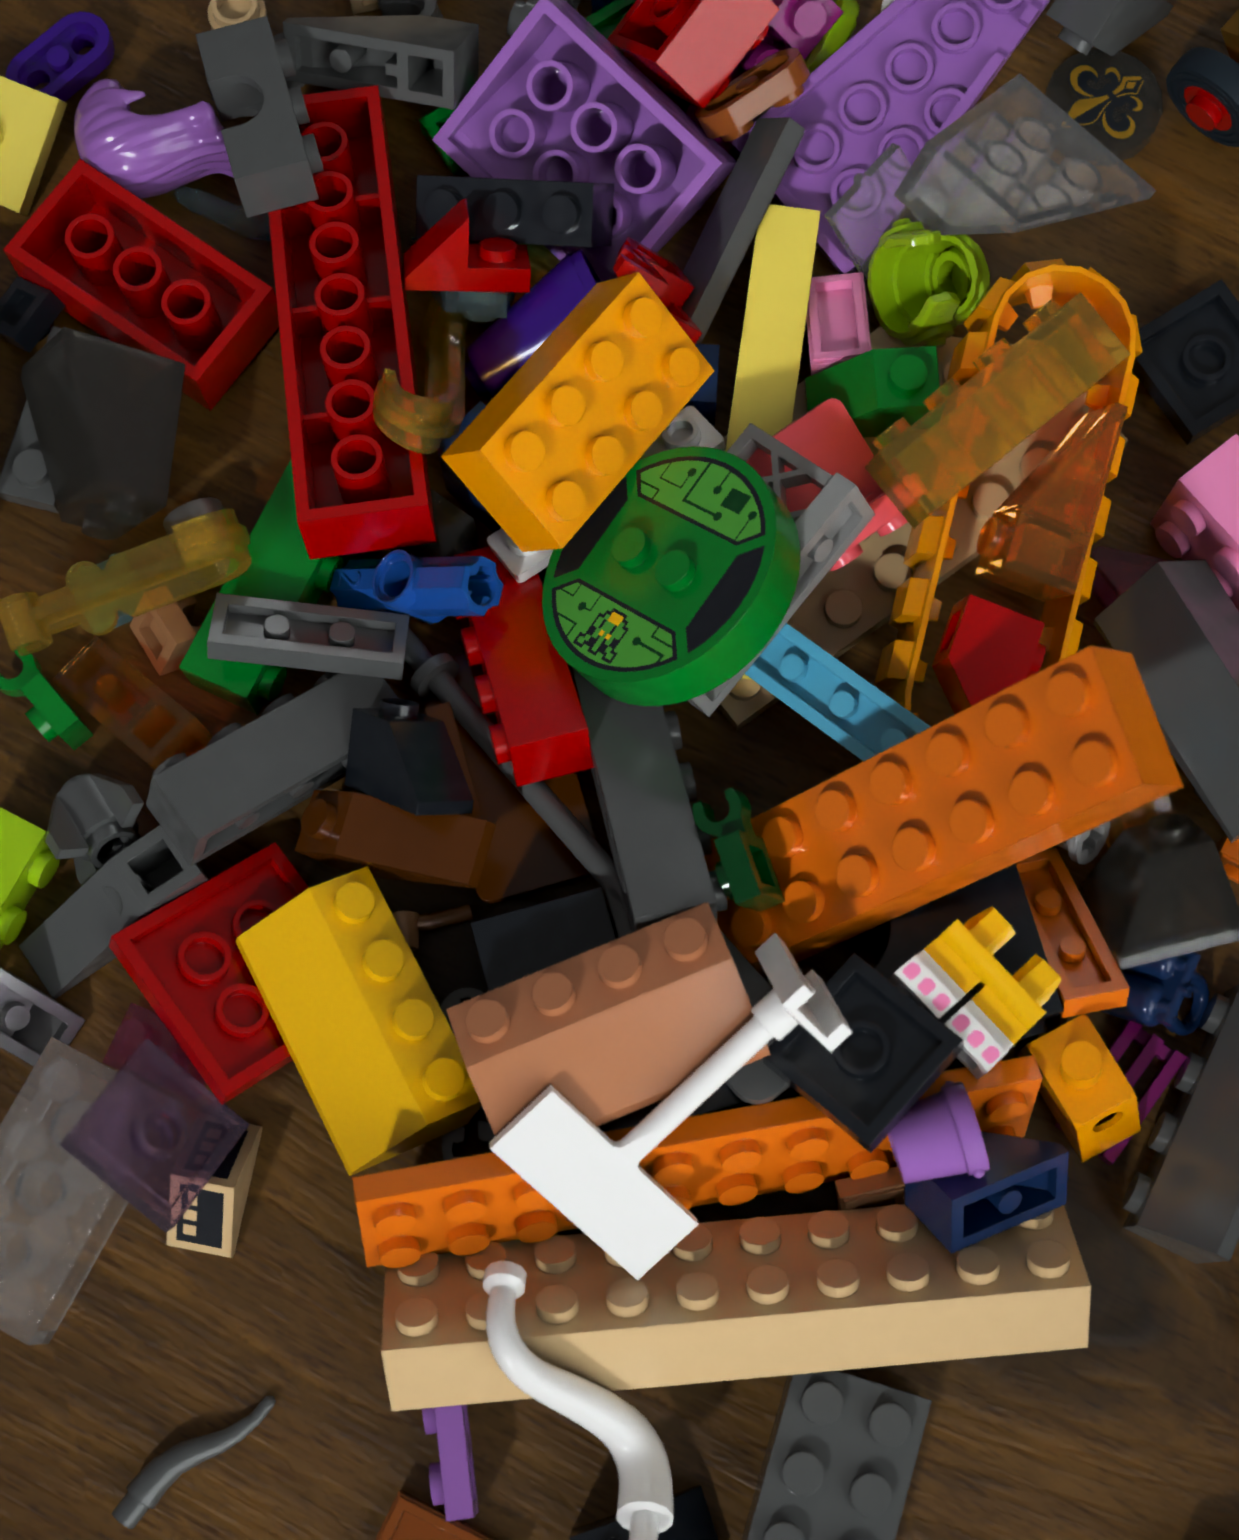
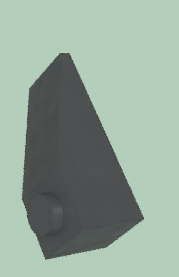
(405, 55)

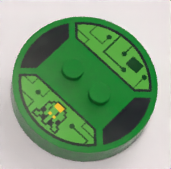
(673, 578)

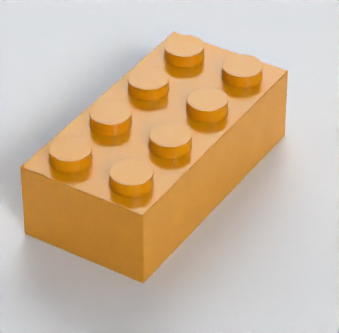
(579, 413)

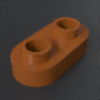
(769, 83)

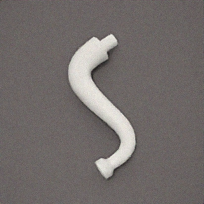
(639, 1454)

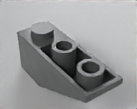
(122, 891)

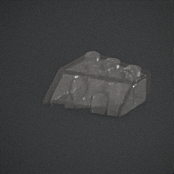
(1015, 168)

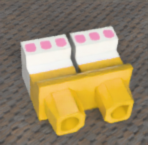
(1004, 1002)

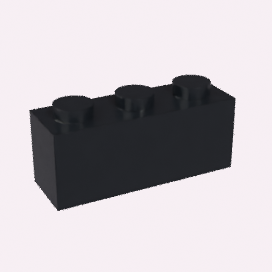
(521, 209)

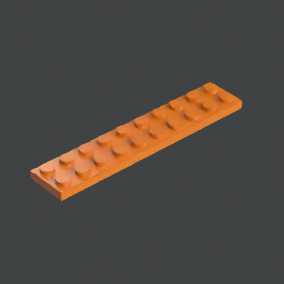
(701, 1162)

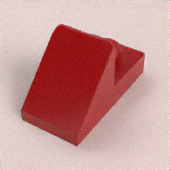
(449, 263)

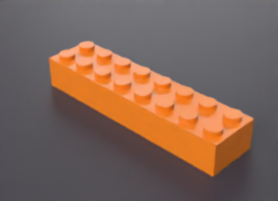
(958, 803)

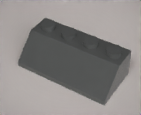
(1193, 1180)

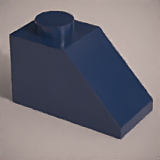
(1022, 1183)

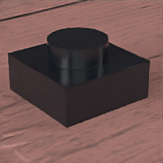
(27, 313)

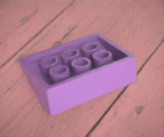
(580, 111)

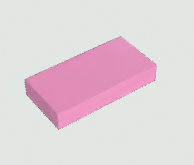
(837, 320)

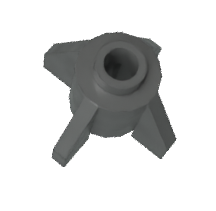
(95, 821)

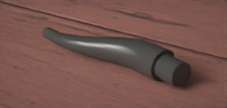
(166, 1468)

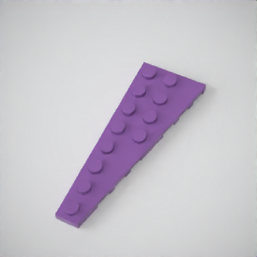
(888, 85)

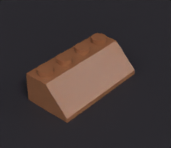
(607, 1023)

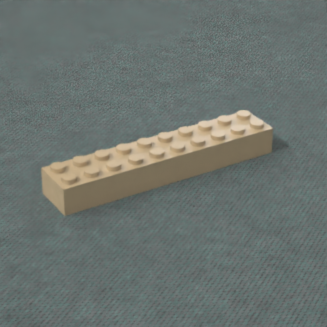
(738, 1304)

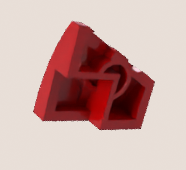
(662, 276)

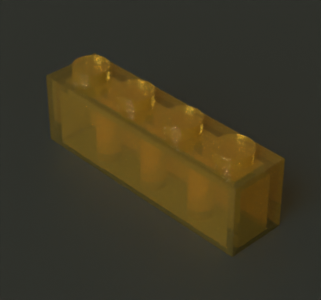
(995, 409)

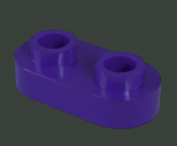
(55, 56)

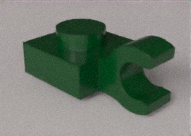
(745, 864)

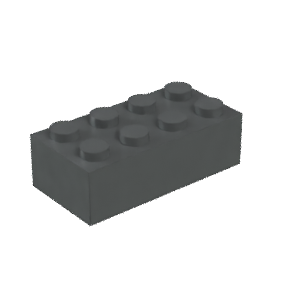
(837, 1460)

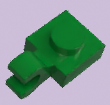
(50, 711)

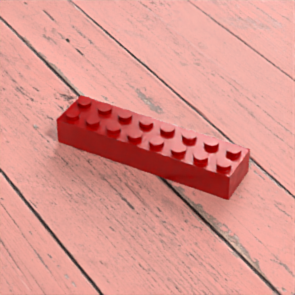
(339, 330)

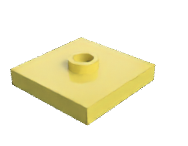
(26, 138)

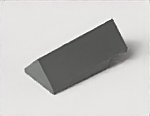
(1188, 657)

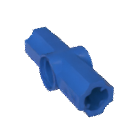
(419, 585)

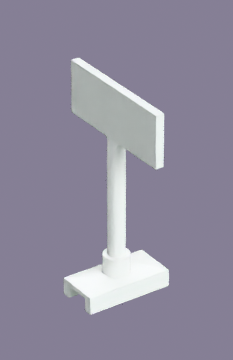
(600, 1179)

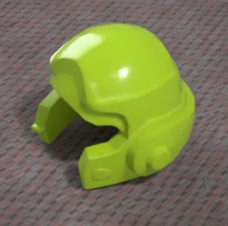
(925, 282)

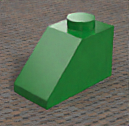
(879, 386)

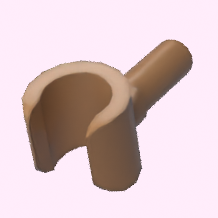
(412, 922)

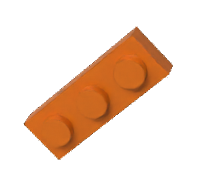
(1071, 937)

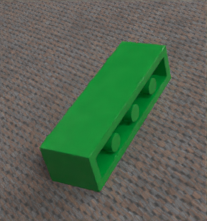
(277, 572)

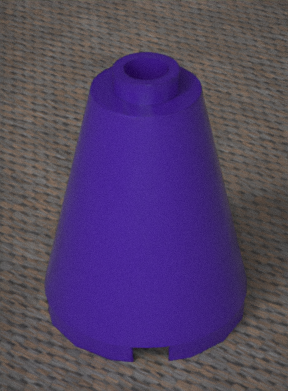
(530, 321)

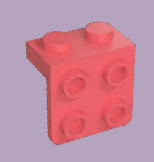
(835, 444)

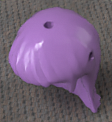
(147, 151)

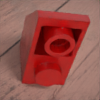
(985, 651)

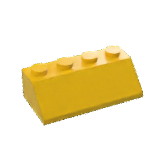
(359, 1021)

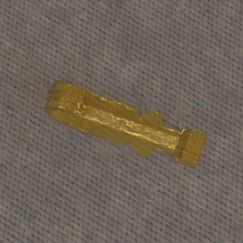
(424, 421)
(136, 581)

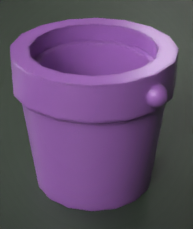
(939, 1138)

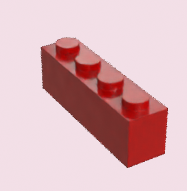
(525, 684)

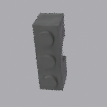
(267, 153)

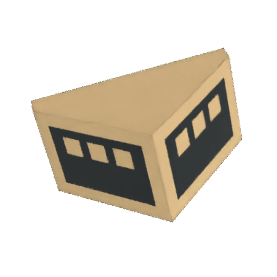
(217, 1212)

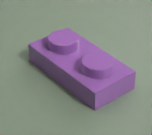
(454, 1476)

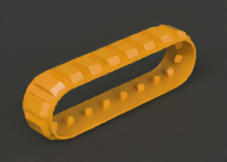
(930, 541)

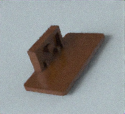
(523, 849)

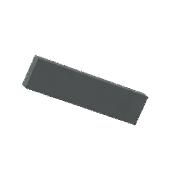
(738, 215)

